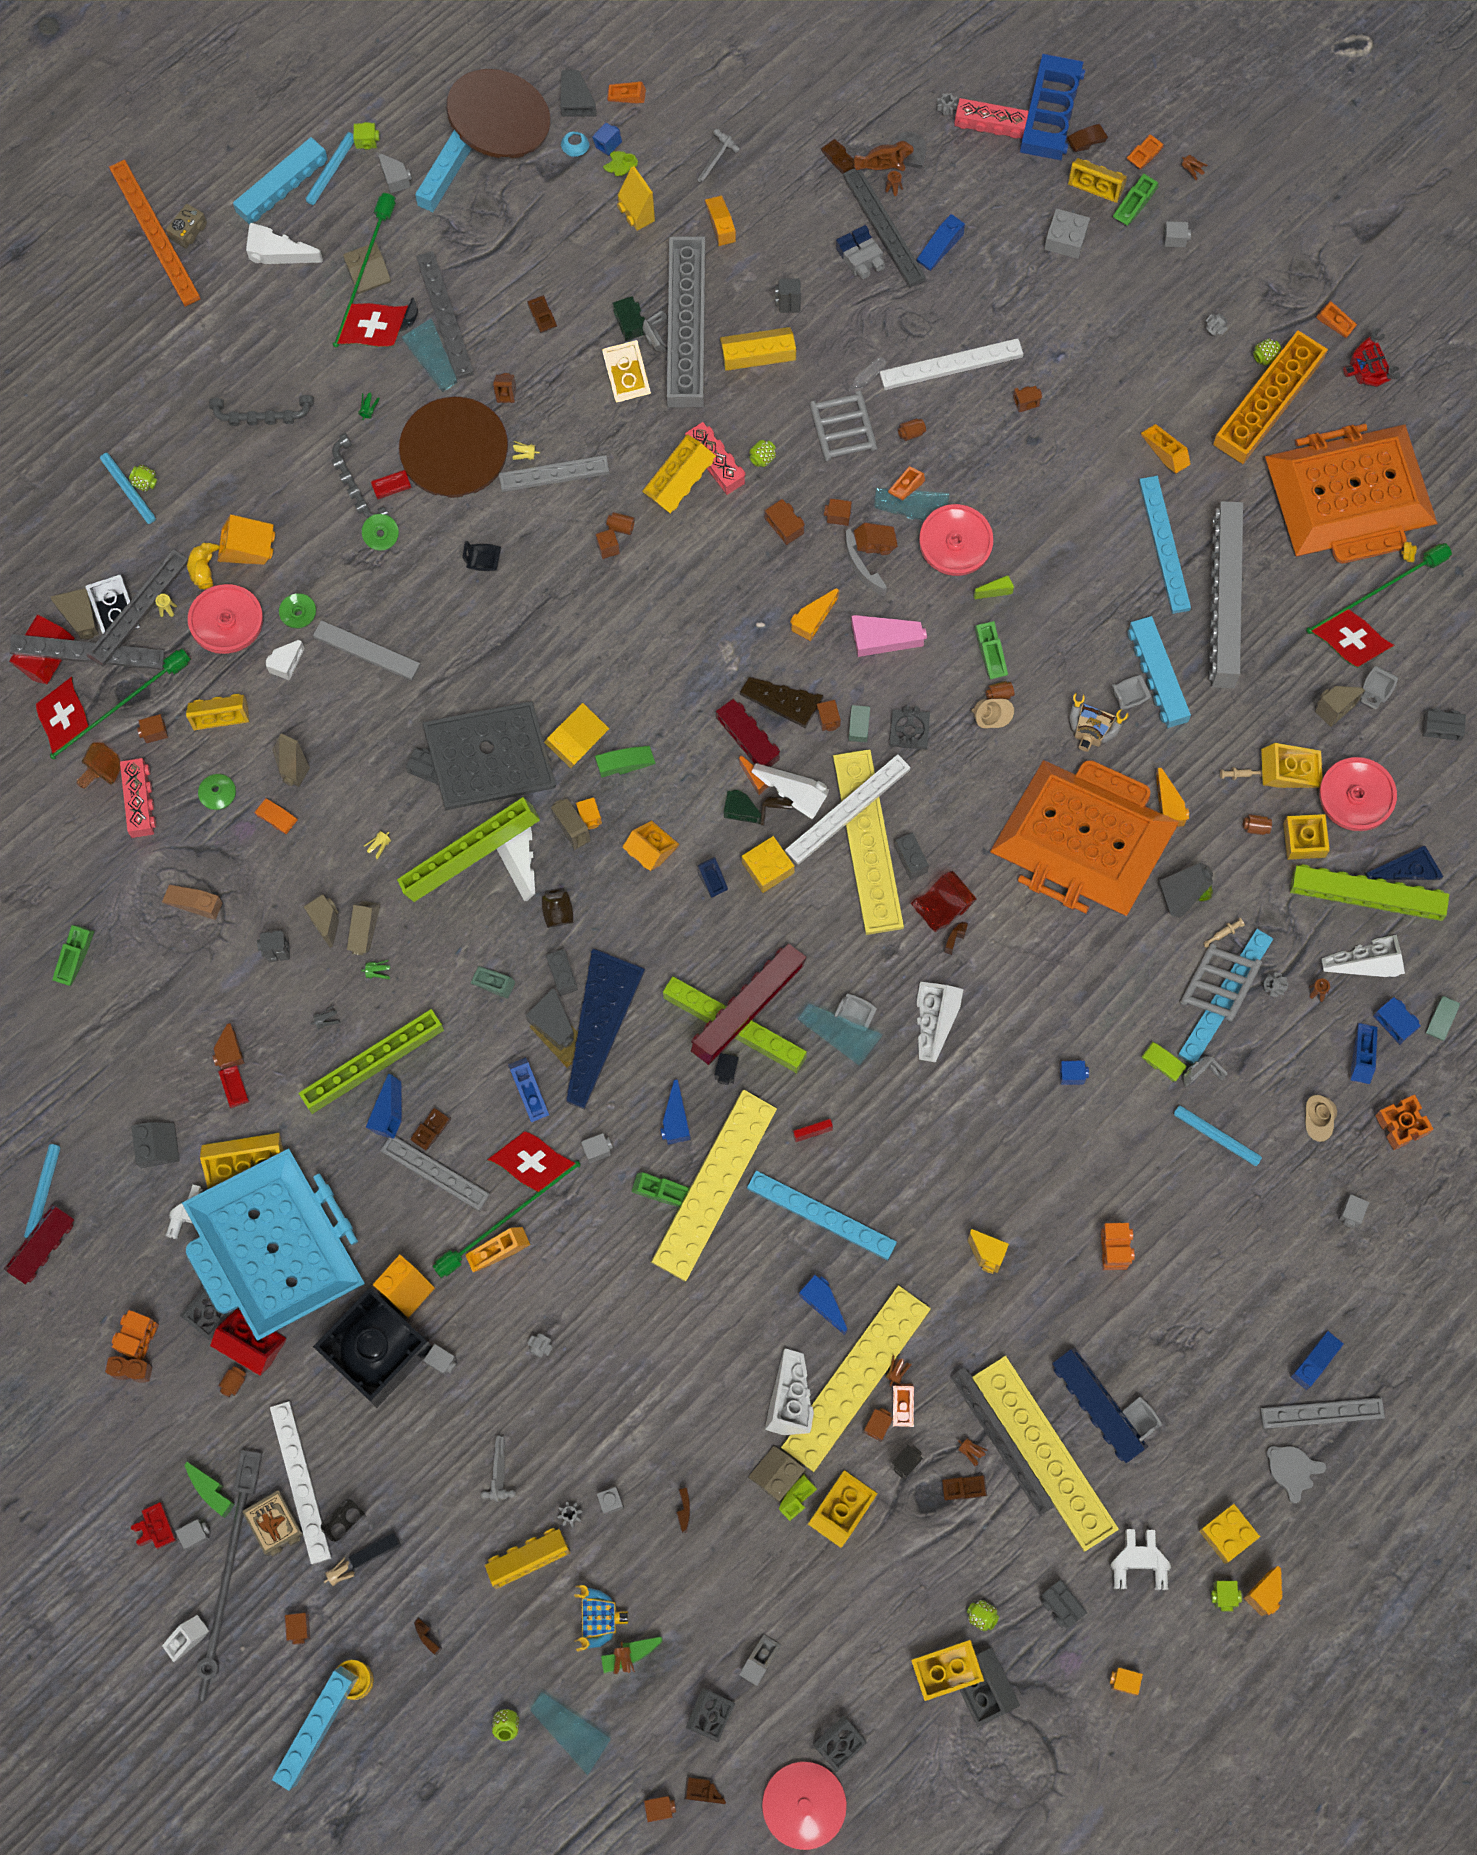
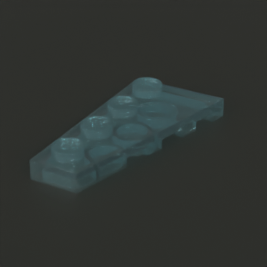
(429, 351)
(916, 505)
(847, 1037)
(575, 1735)

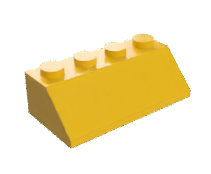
(758, 348)
(679, 473)
(229, 1158)
(526, 1559)

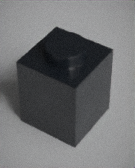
(726, 1069)

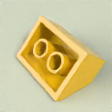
(1097, 180)
(217, 712)

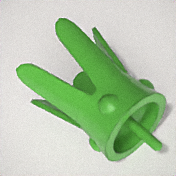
(372, 967)

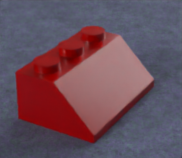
(40, 668)
(238, 1342)

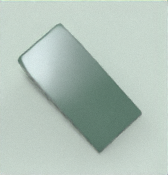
(859, 723)
(493, 982)
(1442, 1018)

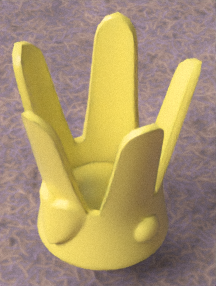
(529, 451)
(164, 602)
(382, 839)

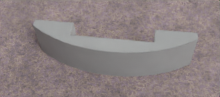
(873, 582)

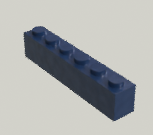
(1100, 1405)

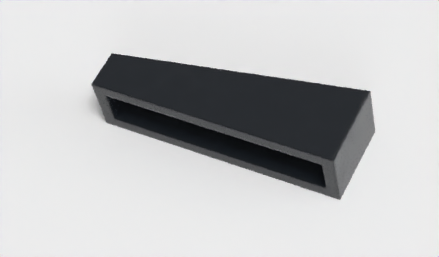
(374, 1551)

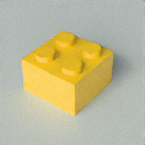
(1306, 837)
(768, 864)
(1229, 1533)

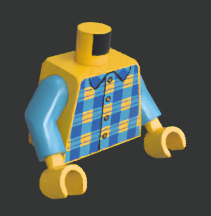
(598, 1618)

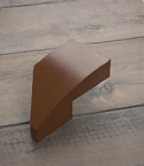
(959, 931)
(423, 1630)
(703, 1791)

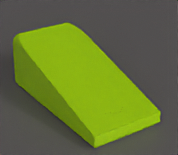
(996, 588)

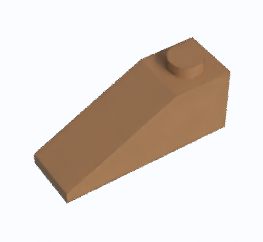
(193, 901)

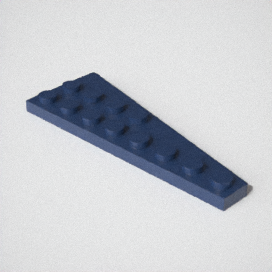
(606, 1002)

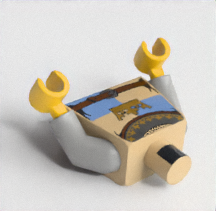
(1093, 725)

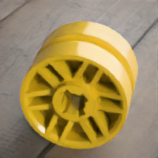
(365, 1679)

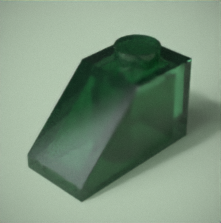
(741, 808)

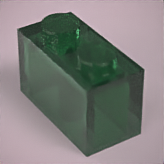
(629, 318)

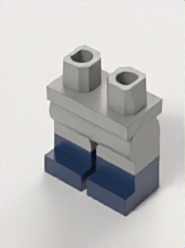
(860, 252)

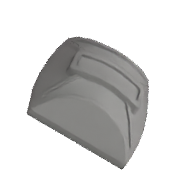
(651, 333)
(1379, 686)
(1131, 692)
(856, 1010)
(1200, 1066)
(1142, 1418)

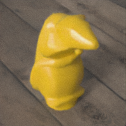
(198, 565)

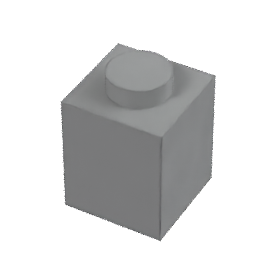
(1176, 234)
(597, 1148)
(1353, 1211)
(440, 1360)
(610, 1501)
(193, 1534)

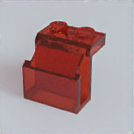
(944, 901)

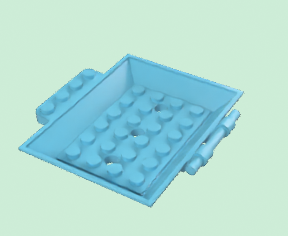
(233, 1248)

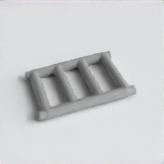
(824, 438)
(1205, 967)

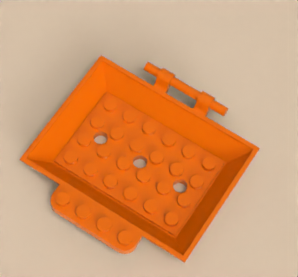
(1347, 518)
(1088, 861)

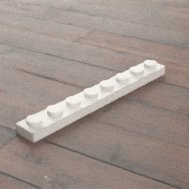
(951, 364)
(847, 809)
(300, 1482)

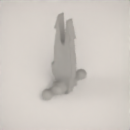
(726, 141)
(497, 1492)

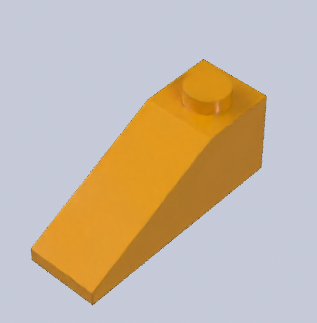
(721, 220)
(1167, 448)
(812, 616)
(1169, 799)
(498, 1248)

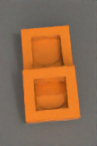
(1145, 152)
(276, 816)

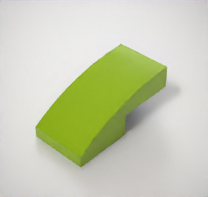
(1164, 1061)
(793, 1500)

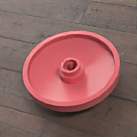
(956, 540)
(225, 618)
(1358, 794)
(804, 1805)

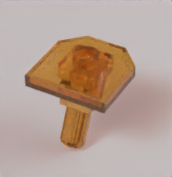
(100, 763)

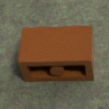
(784, 521)
(875, 538)

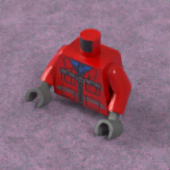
(1370, 364)

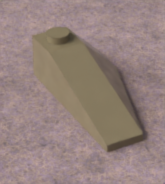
(290, 760)

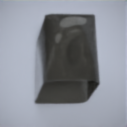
(334, 1518)

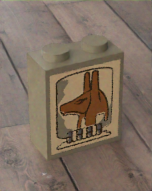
(273, 1524)

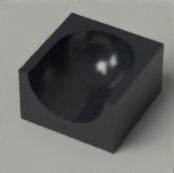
(373, 1347)

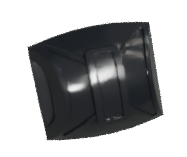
(410, 315)
(481, 556)

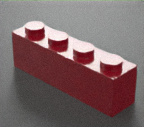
(747, 734)
(39, 1244)

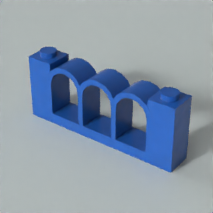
(1046, 143)

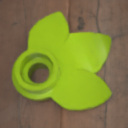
(621, 163)

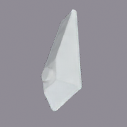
(272, 249)
(803, 791)
(517, 861)
(1379, 959)
(937, 1013)
(790, 1402)

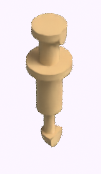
(1238, 773)
(1225, 931)

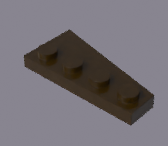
(782, 700)

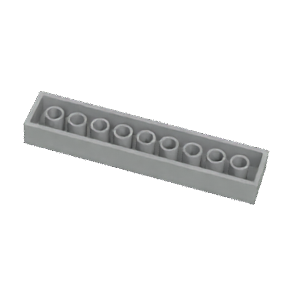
(686, 322)
(1226, 595)

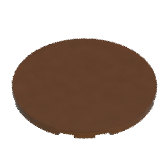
(498, 113)
(453, 446)

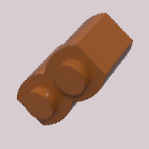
(128, 1369)

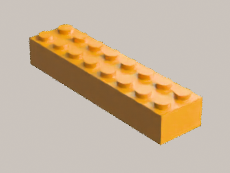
(1270, 397)

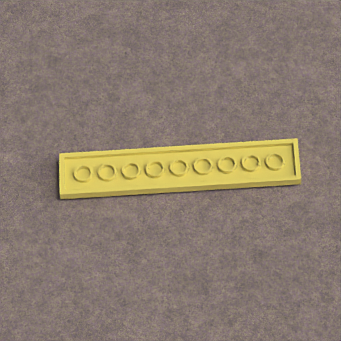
(869, 848)
(713, 1185)
(857, 1377)
(1045, 1454)

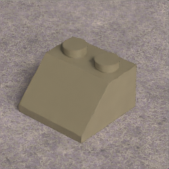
(375, 270)
(1338, 702)
(323, 916)
(777, 1474)

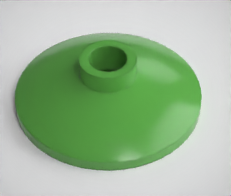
(373, 525)
(294, 604)
(221, 798)

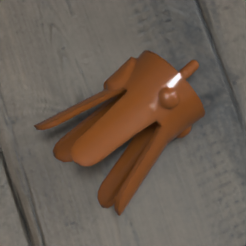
(1191, 163)
(894, 180)
(1320, 987)
(897, 1371)
(969, 1447)
(623, 1655)

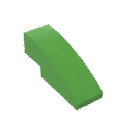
(1136, 200)
(991, 650)
(624, 760)
(72, 954)
(659, 1189)
(209, 1490)
(638, 1649)

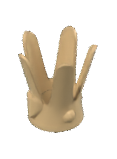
(334, 1575)

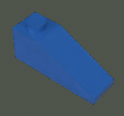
(942, 241)
(1364, 1054)
(528, 1089)
(674, 1120)
(821, 1298)
(1317, 1360)

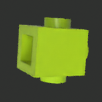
(366, 135)
(1226, 1595)

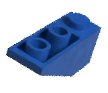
(387, 1110)

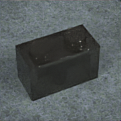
(907, 1462)

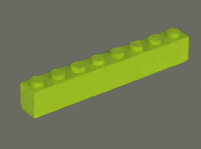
(468, 849)
(1369, 893)
(752, 1035)
(371, 1061)

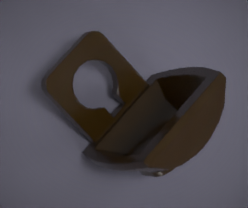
(775, 802)
(557, 908)

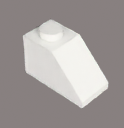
(285, 659)
(185, 1638)

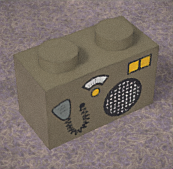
(186, 226)

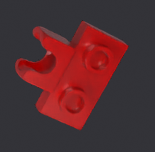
(155, 1527)

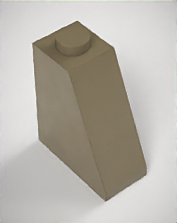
(78, 612)
(570, 823)
(362, 927)

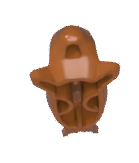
(885, 157)

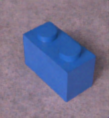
(1397, 1020)

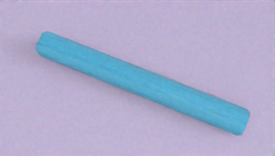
(330, 169)
(127, 488)
(1217, 1135)
(43, 1188)

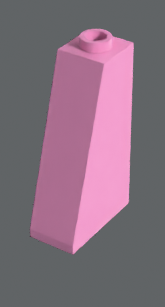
(884, 635)

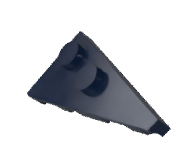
(1412, 866)

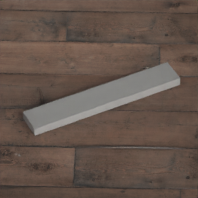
(554, 473)
(366, 650)
(435, 1173)
(1322, 1413)

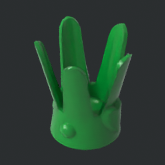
(365, 410)

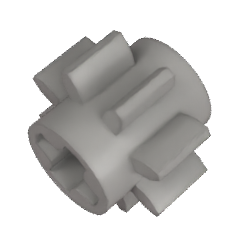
(947, 104)
(1216, 324)
(1275, 984)
(539, 1345)
(565, 1511)

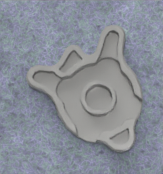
(1292, 1470)

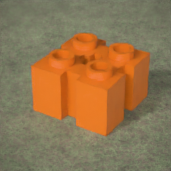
(1407, 1111)
(1116, 1246)
(134, 1335)

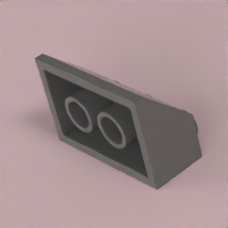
(993, 1695)

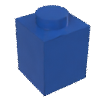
(607, 138)
(1073, 1072)

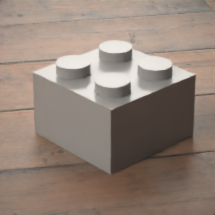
(1067, 233)

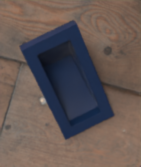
(712, 877)

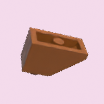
(504, 388)
(227, 1049)

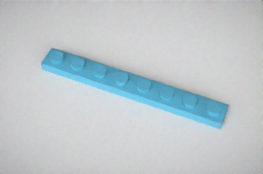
(1164, 544)
(1211, 1021)
(822, 1215)

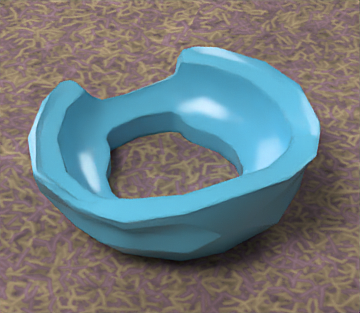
(574, 150)

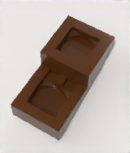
(1086, 137)
(838, 157)
(542, 314)
(430, 1129)
(964, 1488)
(684, 1515)

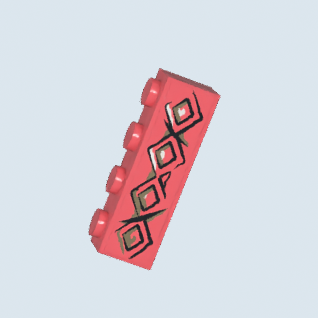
(991, 118)
(723, 468)
(137, 798)

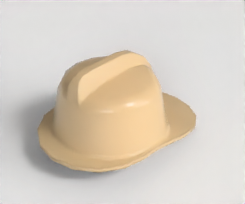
(993, 713)
(1320, 1117)

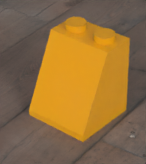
(245, 541)
(403, 1286)

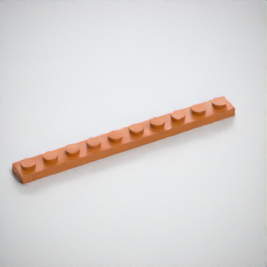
(154, 233)

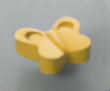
(1409, 552)

